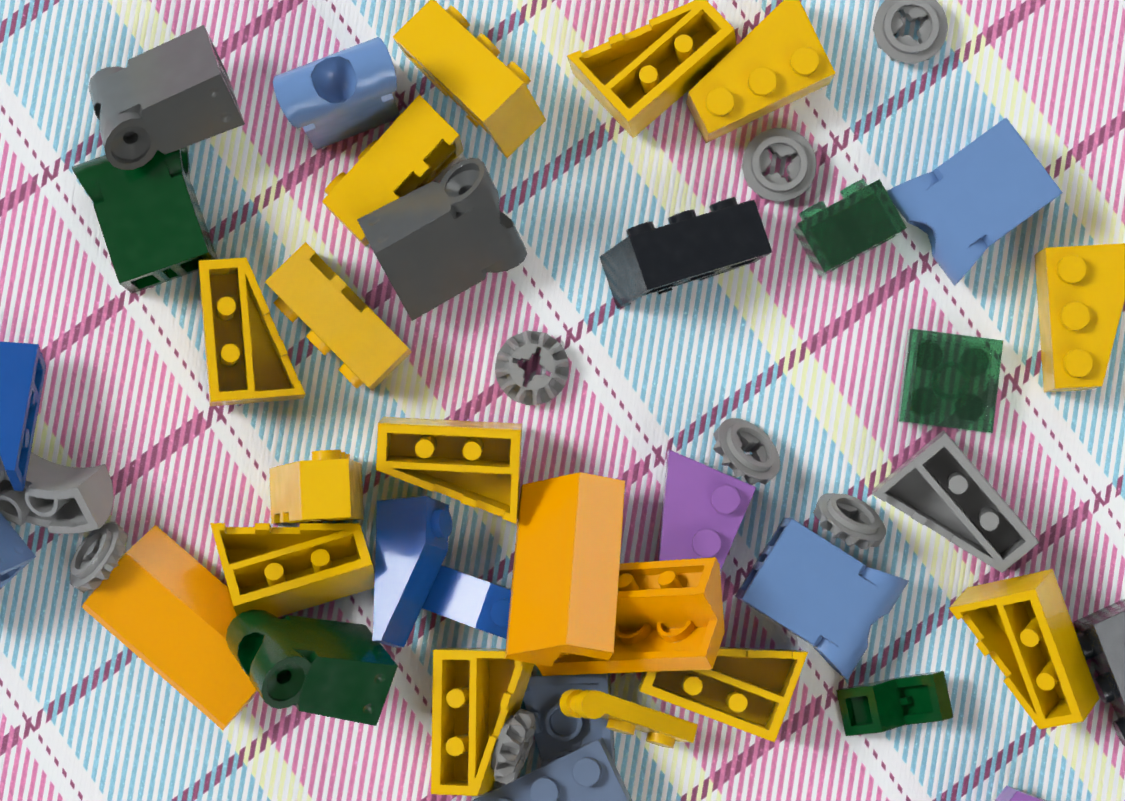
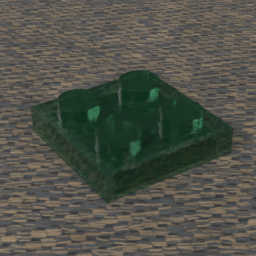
(950, 381)

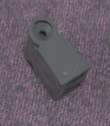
(163, 100)
(443, 237)

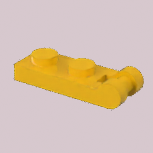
(627, 716)

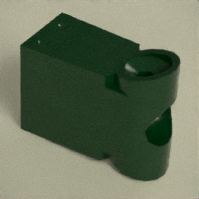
(148, 218)
(313, 664)

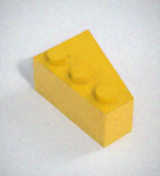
(400, 161)
(1078, 312)
(336, 318)
(240, 339)
(1034, 645)
(742, 690)

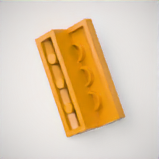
(566, 569)
(664, 620)
(176, 623)

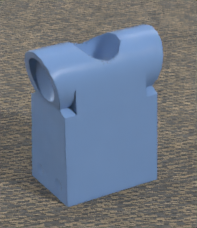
(340, 93)
(976, 197)
(820, 593)

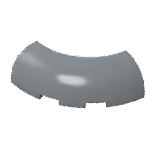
(58, 497)

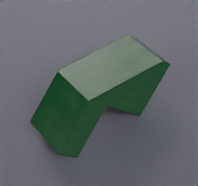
(894, 703)

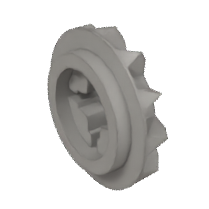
(905, 49)
(784, 144)
(511, 376)
(739, 435)
(850, 520)
(97, 556)
(513, 746)

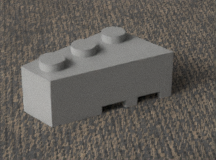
(956, 501)

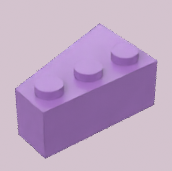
(700, 510)

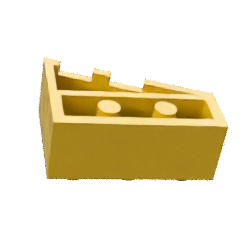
(654, 65)
(761, 73)
(471, 74)
(455, 458)
(317, 489)
(292, 566)
(470, 704)

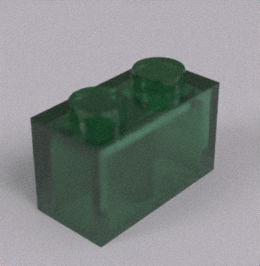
(849, 226)

